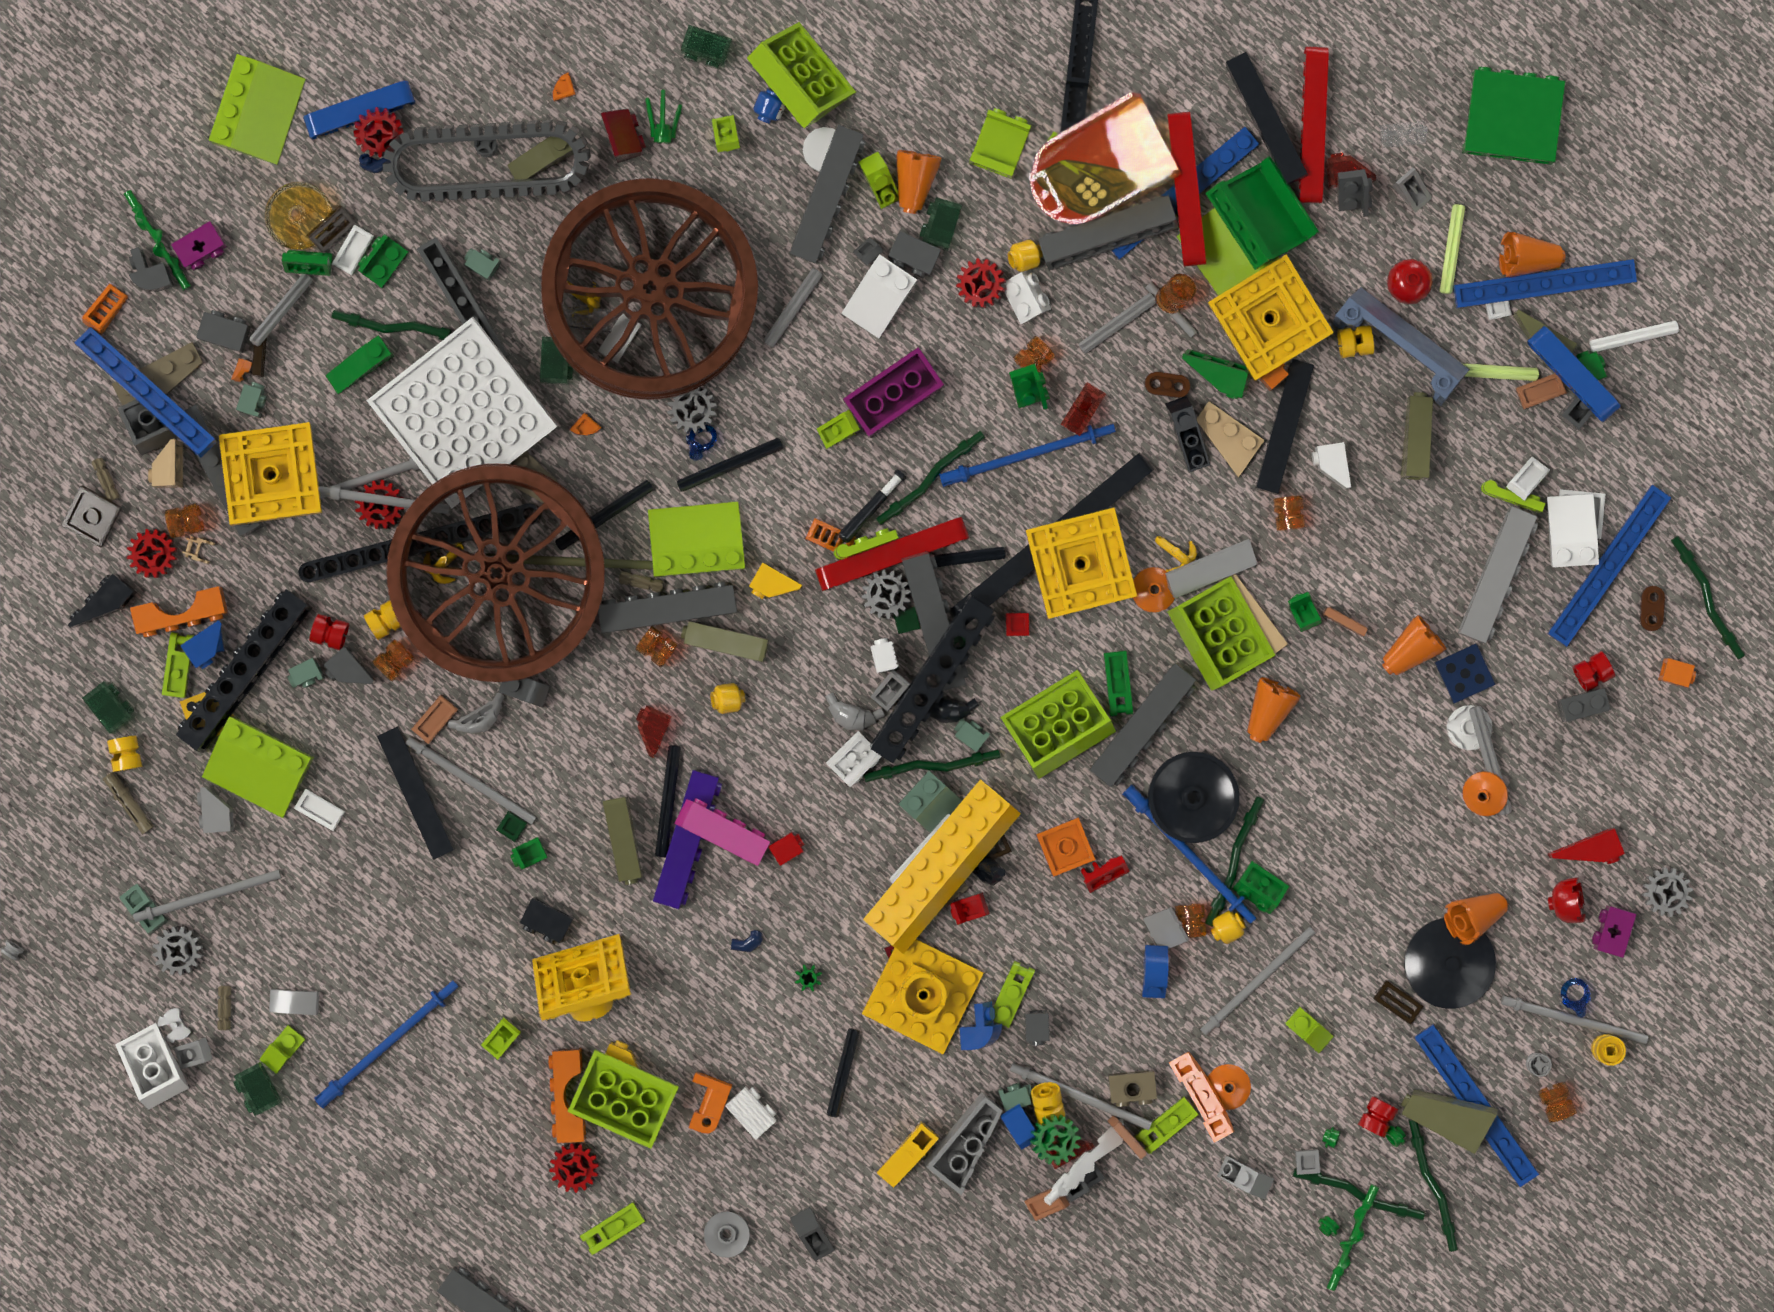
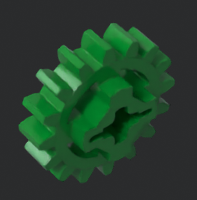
(1064, 1135)

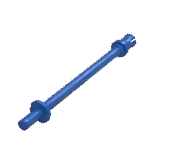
(962, 474)
(1141, 806)
(337, 1087)

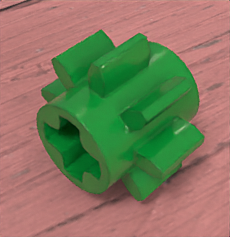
(805, 971)

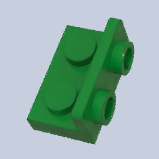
(382, 260)
(307, 262)
(1028, 386)
(1261, 888)

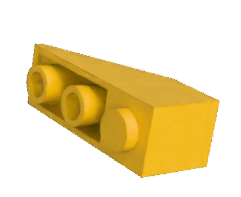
(908, 1154)

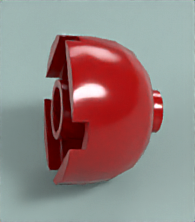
(1409, 281)
(1568, 901)

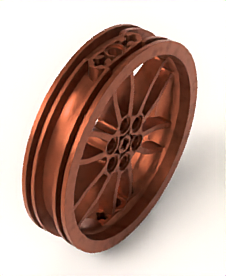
(556, 271)
(430, 639)

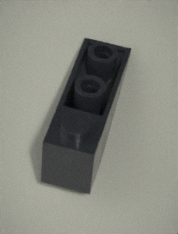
(1187, 433)
(110, 598)

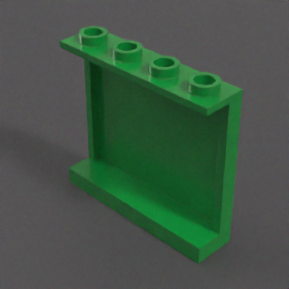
(1514, 116)
(1262, 213)

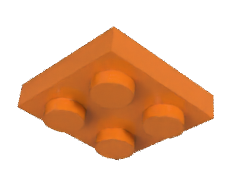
(1065, 847)

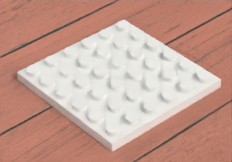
(462, 407)

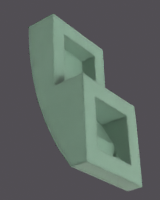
(136, 901)

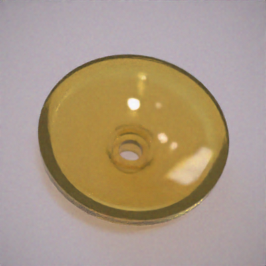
(292, 230)

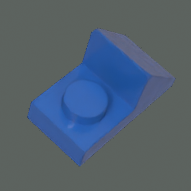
(1019, 1126)

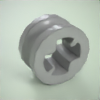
(11, 950)

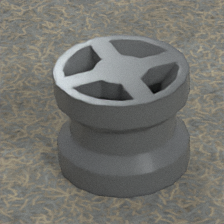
(489, 149)

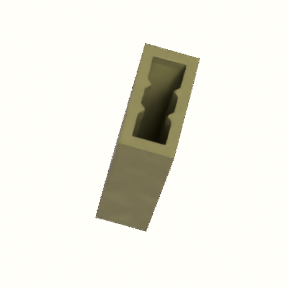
(1417, 437)
(725, 641)
(623, 839)
(1451, 1118)

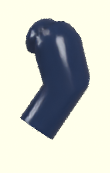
(371, 164)
(748, 944)

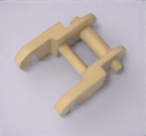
(195, 556)

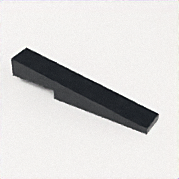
(1079, 63)
(1265, 118)
(1284, 427)
(416, 793)

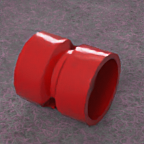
(329, 632)
(1594, 671)
(1378, 1116)

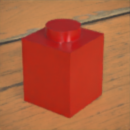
(787, 848)

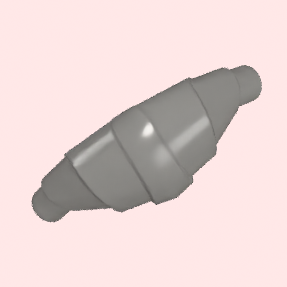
(852, 716)
(479, 719)

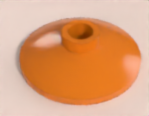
(1147, 600)
(1494, 789)
(1232, 1075)

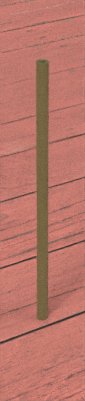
(580, 562)

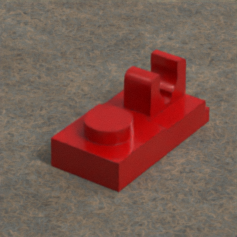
(1107, 873)

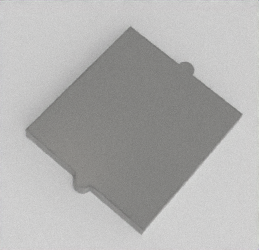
(1166, 928)

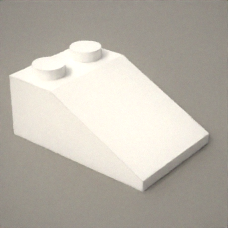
(879, 296)
(1572, 530)
(151, 1067)

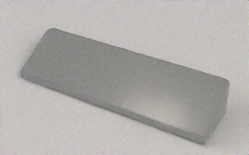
(1211, 568)

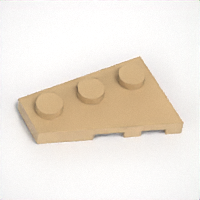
(1229, 437)

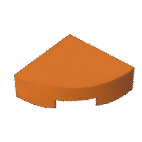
(563, 88)
(241, 367)
(585, 426)

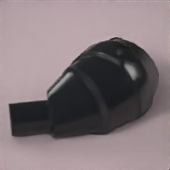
(950, 710)
(989, 871)

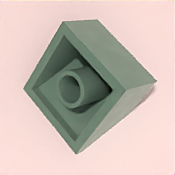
(929, 801)

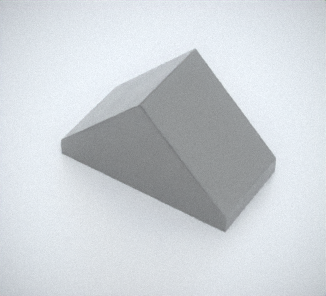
(1412, 190)
(890, 690)

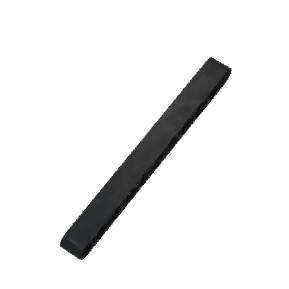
(1097, 500)
(452, 531)

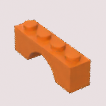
(207, 604)
(565, 1065)

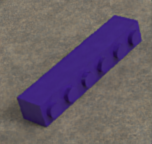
(684, 846)

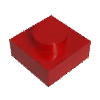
(1017, 624)

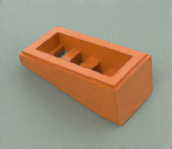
(105, 321)
(812, 531)

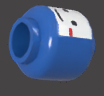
(768, 106)

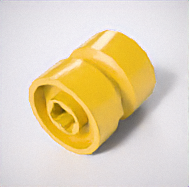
(1348, 337)
(382, 620)
(124, 753)
(1608, 1049)
(1047, 1101)

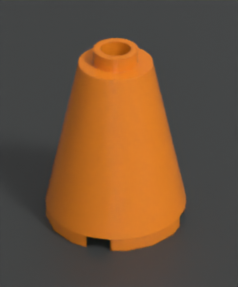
(915, 178)
(1528, 255)
(1413, 647)
(1270, 708)
(1474, 916)

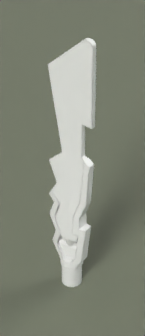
(1084, 1165)

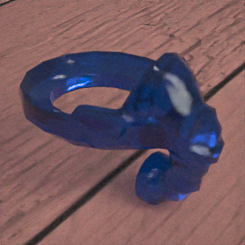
(696, 448)
(1580, 1005)

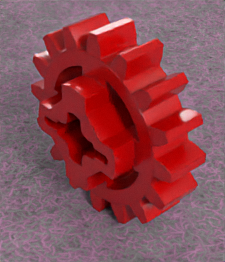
(368, 132)
(982, 274)
(386, 513)
(153, 564)
(577, 1157)

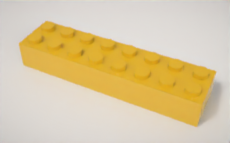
(941, 866)

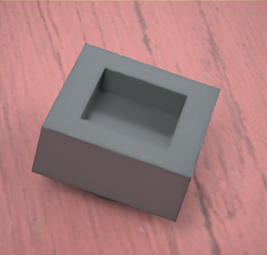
(868, 251)

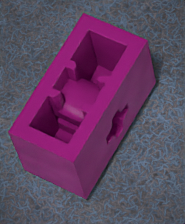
(207, 236)
(1617, 942)

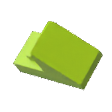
(725, 133)
(838, 429)
(1309, 1029)
(500, 1038)
(282, 1049)

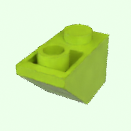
(879, 179)

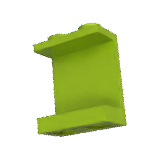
(1000, 143)

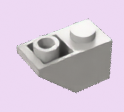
(216, 813)
(1245, 1177)

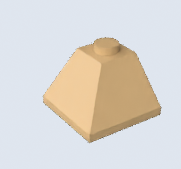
(168, 467)

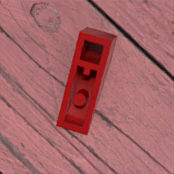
(1597, 848)

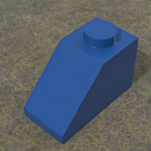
(203, 646)

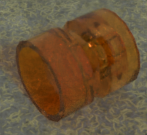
(1176, 293)
(1036, 353)
(1289, 513)
(190, 515)
(650, 641)
(393, 660)
(1191, 919)
(1558, 1105)

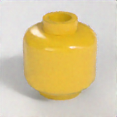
(1024, 255)
(727, 698)
(1228, 927)

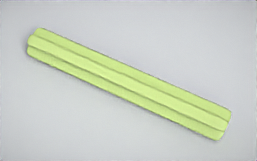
(1452, 249)
(1502, 372)

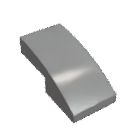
(294, 1002)

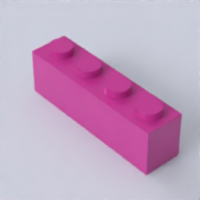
(722, 832)

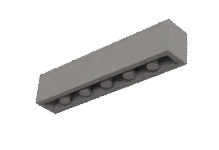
(1497, 575)

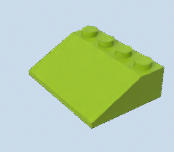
(800, 74)
(256, 109)
(1225, 260)
(696, 539)
(1221, 633)
(1059, 724)
(257, 766)
(623, 1099)

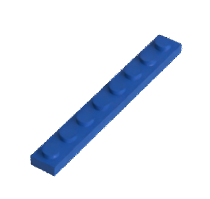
(1209, 171)
(1545, 283)
(145, 392)
(1609, 565)
(1466, 1090)

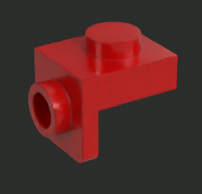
(969, 908)

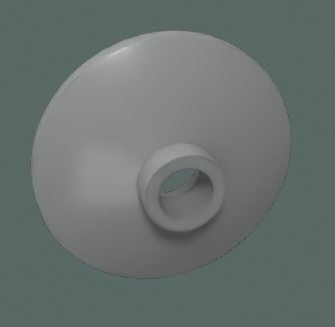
(725, 1246)

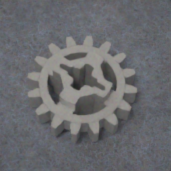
(690, 419)
(876, 600)
(1669, 882)
(187, 957)

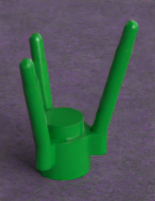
(662, 132)

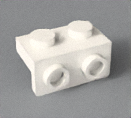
(1026, 296)
(853, 759)

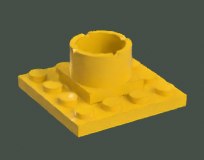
(1294, 314)
(256, 455)
(1099, 545)
(581, 980)
(929, 1019)

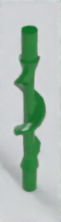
(156, 234)
(1356, 1236)

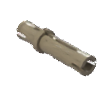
(124, 797)

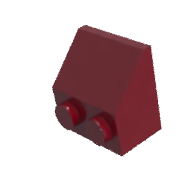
(622, 134)

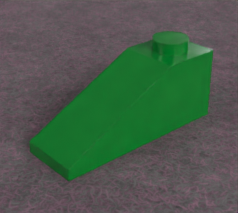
(359, 364)
(1223, 374)

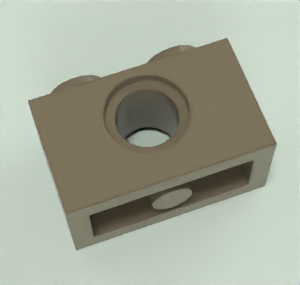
(1119, 1082)

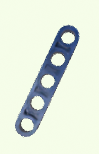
(347, 112)
(1573, 374)

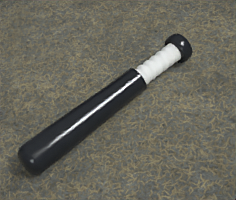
(870, 508)

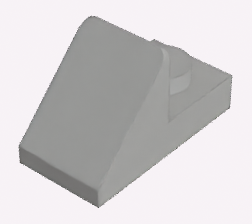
(193, 1053)

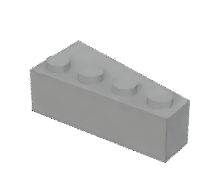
(963, 1145)

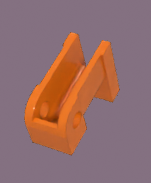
(712, 1103)

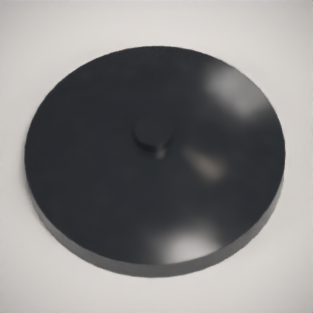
(1193, 797)
(1446, 970)

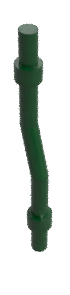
(355, 320)
(964, 447)
(1728, 637)
(887, 772)
(1250, 819)
(1400, 1210)
(1448, 1226)

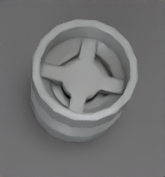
(1541, 1066)

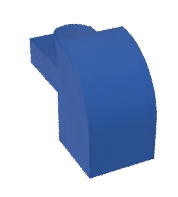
(1155, 971)
(984, 1032)

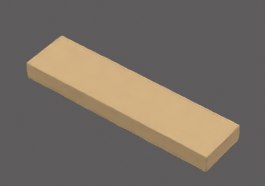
(1272, 635)

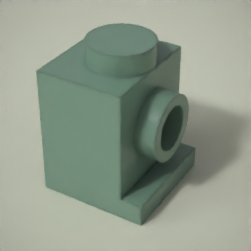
(481, 263)
(252, 399)
(305, 673)
(970, 734)
(1015, 1095)

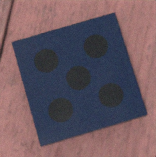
(1464, 673)

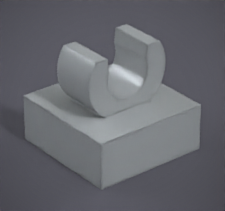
(1307, 1162)

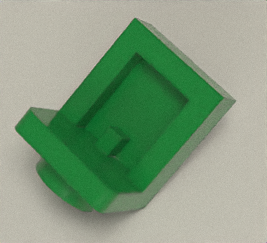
(1304, 611)
(528, 853)

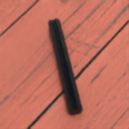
(729, 464)
(608, 512)
(667, 801)

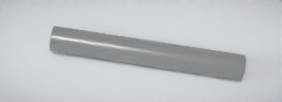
(1178, 317)

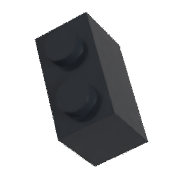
(546, 920)

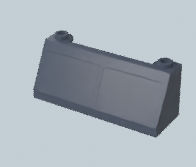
(1365, 307)

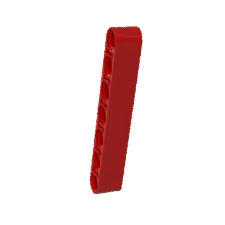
(1314, 123)
(1187, 189)
(891, 553)

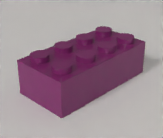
(893, 392)

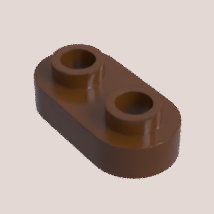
(1167, 384)
(1653, 608)

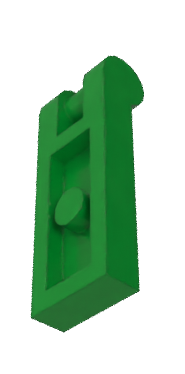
(1118, 682)

